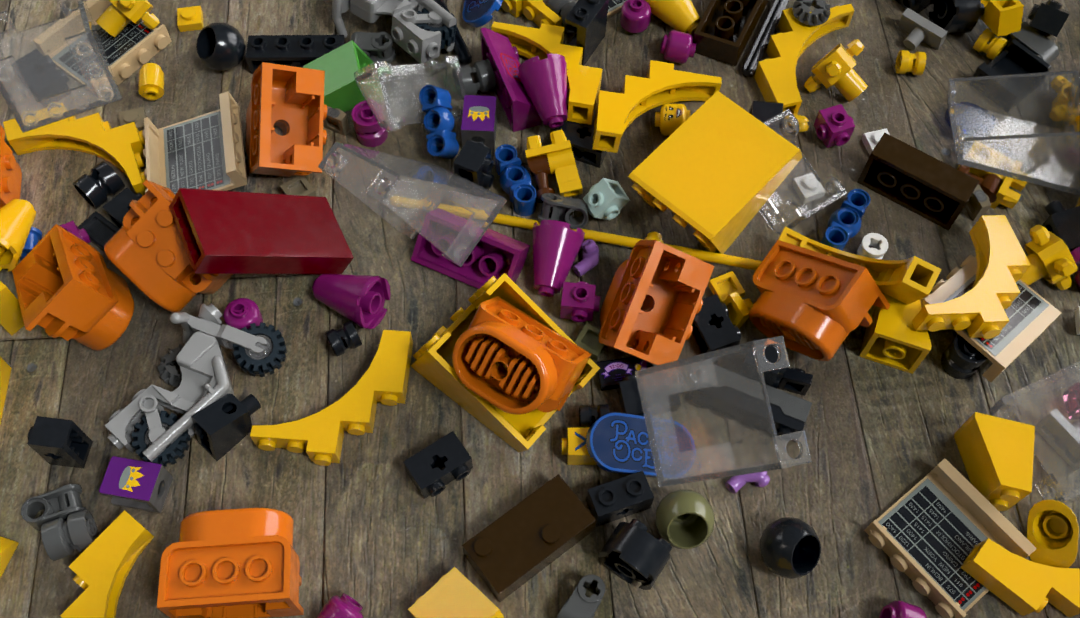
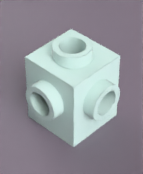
(606, 199)

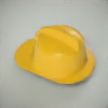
(1054, 533)

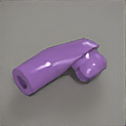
(590, 258)
(735, 483)

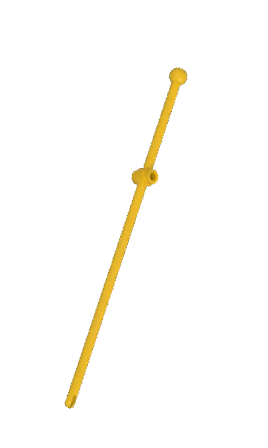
(630, 242)

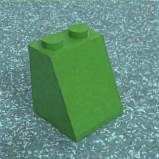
(339, 79)

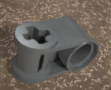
(374, 47)
(562, 208)
(56, 503)
(579, 604)

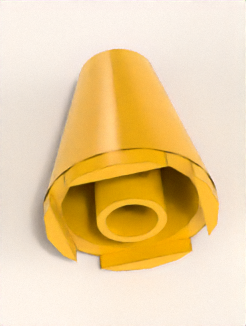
(676, 13)
(15, 226)

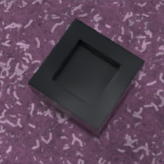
(795, 381)

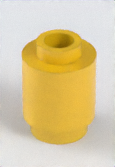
(151, 81)

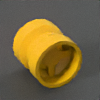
(990, 44)
(910, 62)

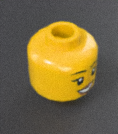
(671, 117)

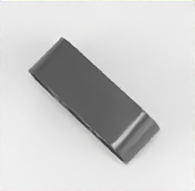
(1034, 42)

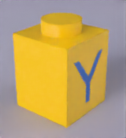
(575, 447)

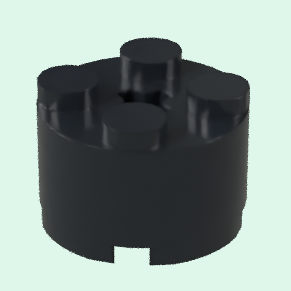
(956, 15)
(636, 554)

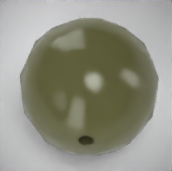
(684, 519)

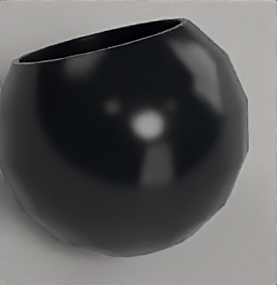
(220, 46)
(790, 547)

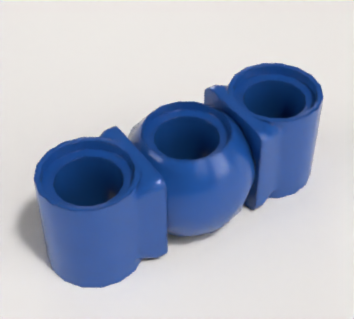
(439, 133)
(510, 169)
(850, 214)

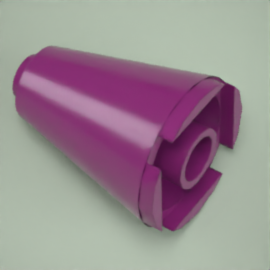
(547, 87)
(553, 254)
(354, 297)

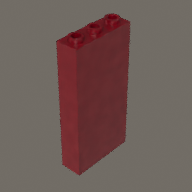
(259, 233)

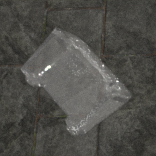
(395, 90)
(802, 191)

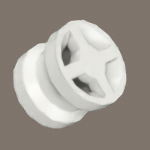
(875, 240)

